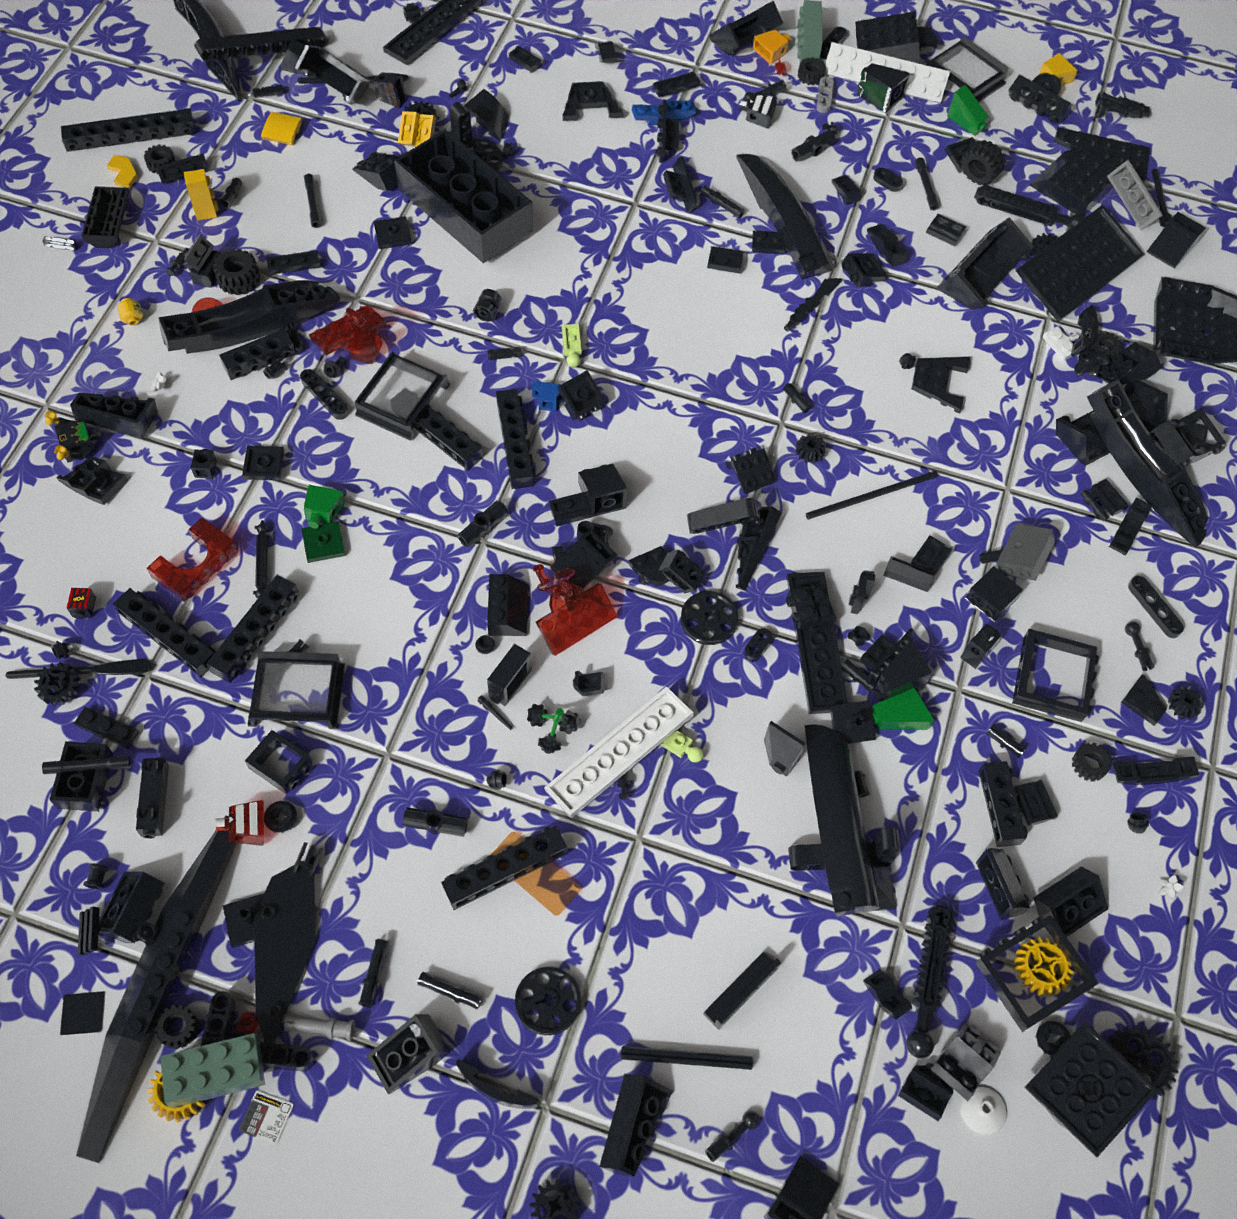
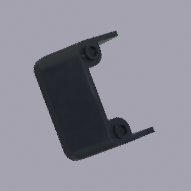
(746, 28)
(334, 72)

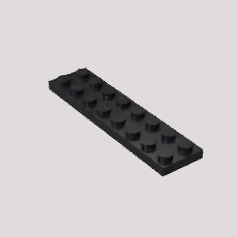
(428, 28)
(818, 654)

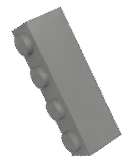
(1135, 195)

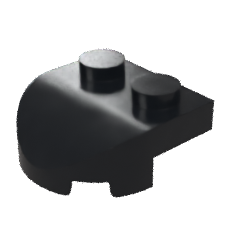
(647, 566)
(861, 590)
(926, 1091)

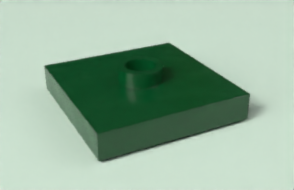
(323, 542)

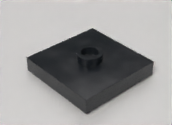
(392, 232)
(263, 463)

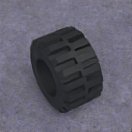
(983, 162)
(236, 272)

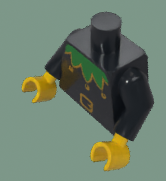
(73, 437)

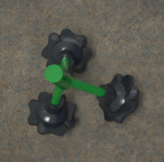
(568, 722)

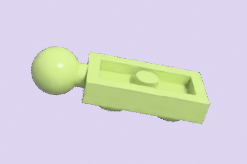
(571, 344)
(681, 744)

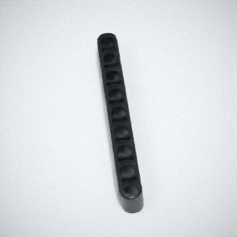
(257, 43)

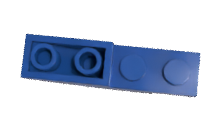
(674, 110)

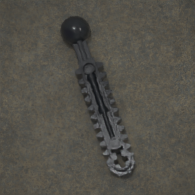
(1023, 207)
(920, 1042)

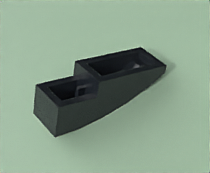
(887, 245)

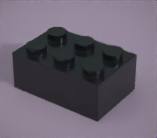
(83, 788)

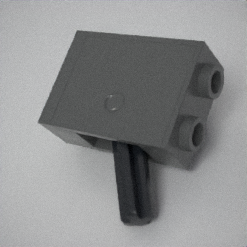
(1023, 552)

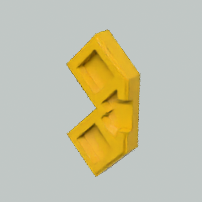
(126, 175)

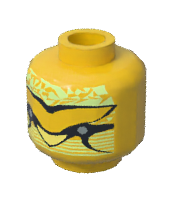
(130, 311)

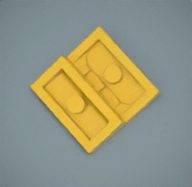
(281, 128)
(415, 128)

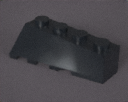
(633, 1123)

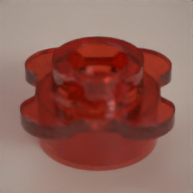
(780, 67)
(246, 1018)

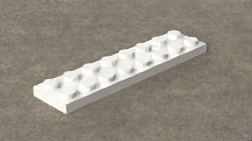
(923, 83)
(618, 752)

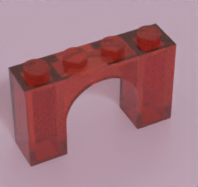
(185, 582)

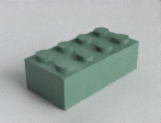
(810, 30)
(212, 1070)

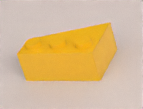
(201, 194)

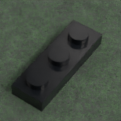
(676, 84)
(175, 170)
(293, 262)
(106, 727)

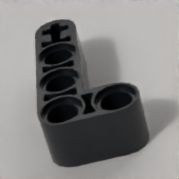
(725, 515)

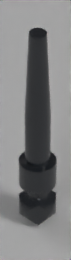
(488, 706)

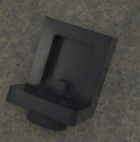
(589, 684)

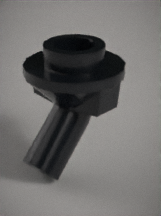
(332, 369)

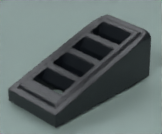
(848, 190)

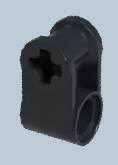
(599, 529)

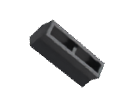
(909, 574)

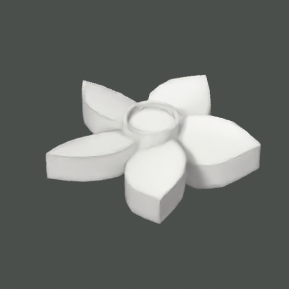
(158, 382)
(1170, 887)

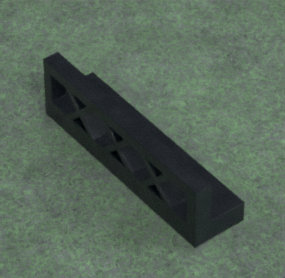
(741, 990)

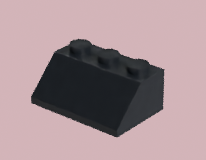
(507, 606)
(1002, 883)
(1073, 900)
(130, 904)

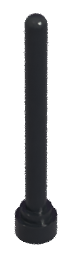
(1160, 196)

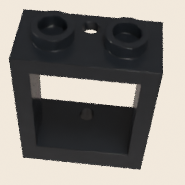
(509, 675)
(265, 749)

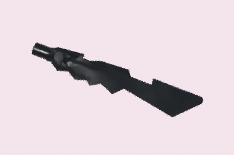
(811, 303)

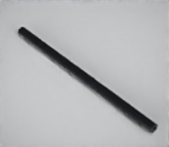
(870, 495)

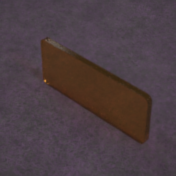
(546, 884)

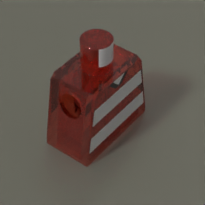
(244, 823)

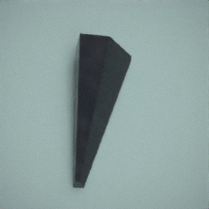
(753, 543)

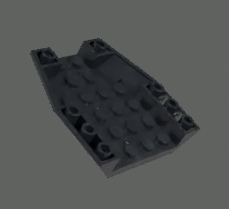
(1193, 311)

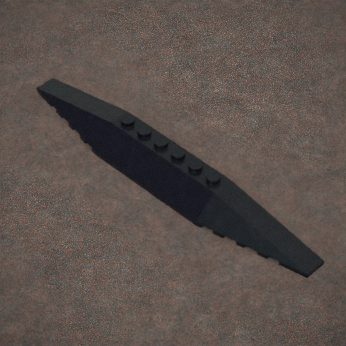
(147, 992)

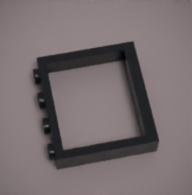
(1045, 704)
(1004, 994)

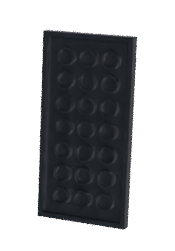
(1079, 262)

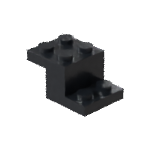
(966, 1061)

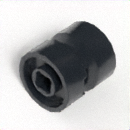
(487, 305)

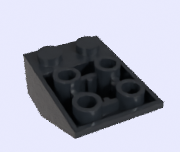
(378, 170)
(1176, 240)
(1130, 365)
(587, 558)
(803, 1194)

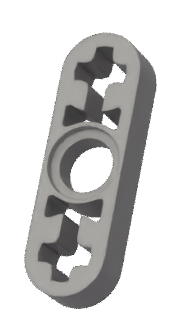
(824, 90)

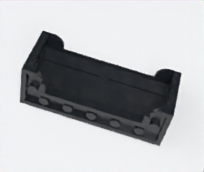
(986, 265)
(1083, 437)

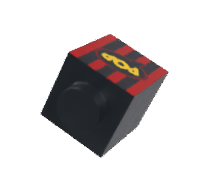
(81, 603)

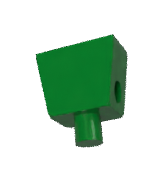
(322, 505)

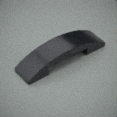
(1089, 323)
(1130, 526)
(1156, 772)
(521, 1100)

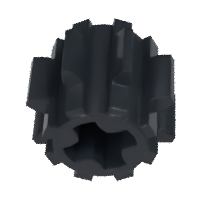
(411, 12)

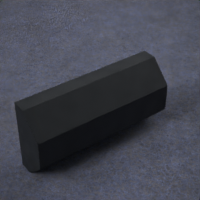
(105, 216)

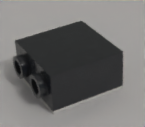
(994, 594)

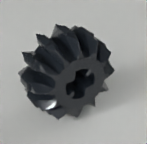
(810, 448)
(1185, 703)

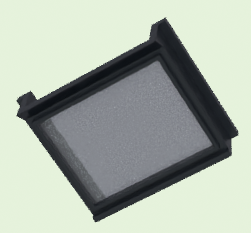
(971, 67)
(398, 395)
(297, 687)

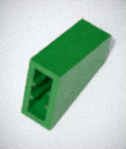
(967, 111)
(902, 712)

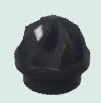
(497, 779)
(1138, 823)

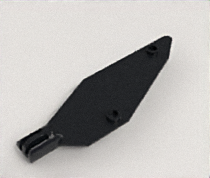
(283, 940)

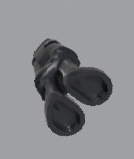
(1125, 107)

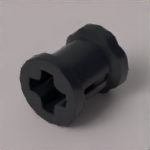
(96, 876)

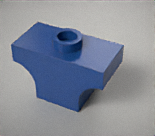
(547, 395)

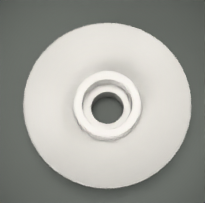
(975, 1116)

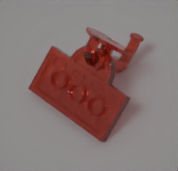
(354, 333)
(574, 616)

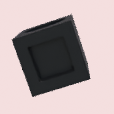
(203, 463)

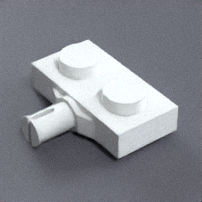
(1060, 342)

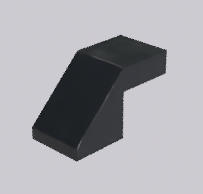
(606, 51)
(886, 994)

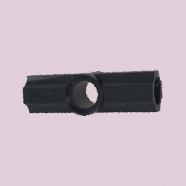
(813, 145)
(475, 529)
(448, 823)

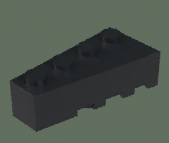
(115, 413)

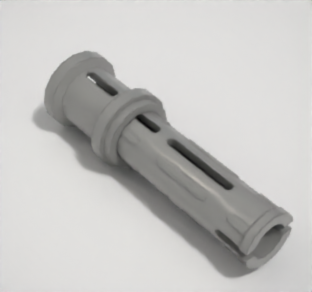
(330, 1028)

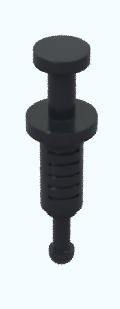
(175, 264)
(623, 783)

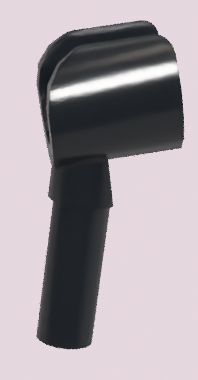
(461, 87)

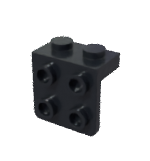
(752, 470)

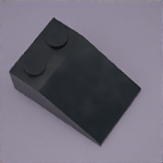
(408, 1052)

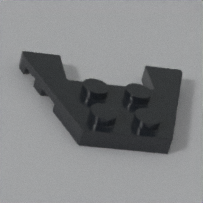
(590, 95)
(932, 378)

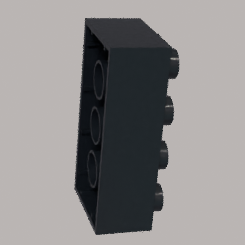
(464, 195)

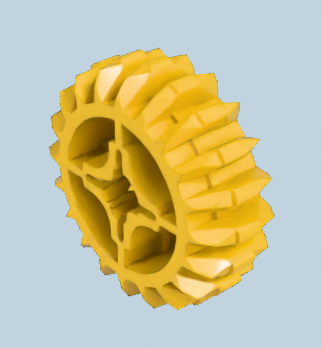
(1049, 984)
(163, 1109)

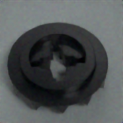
(273, 812)
(1055, 1029)

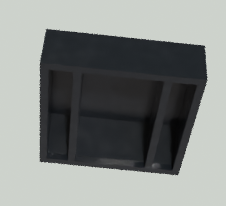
(890, 36)
(1076, 180)

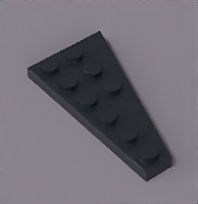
(1109, 149)

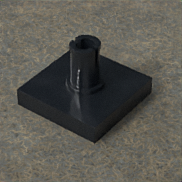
(853, 721)
(240, 920)

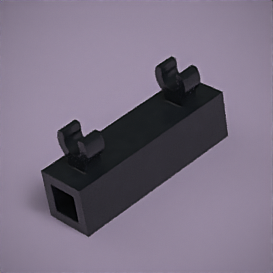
(152, 797)

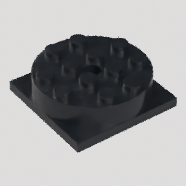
(1116, 1094)

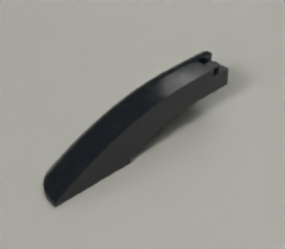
(206, 27)
(786, 214)
(246, 317)
(1147, 464)
(840, 822)

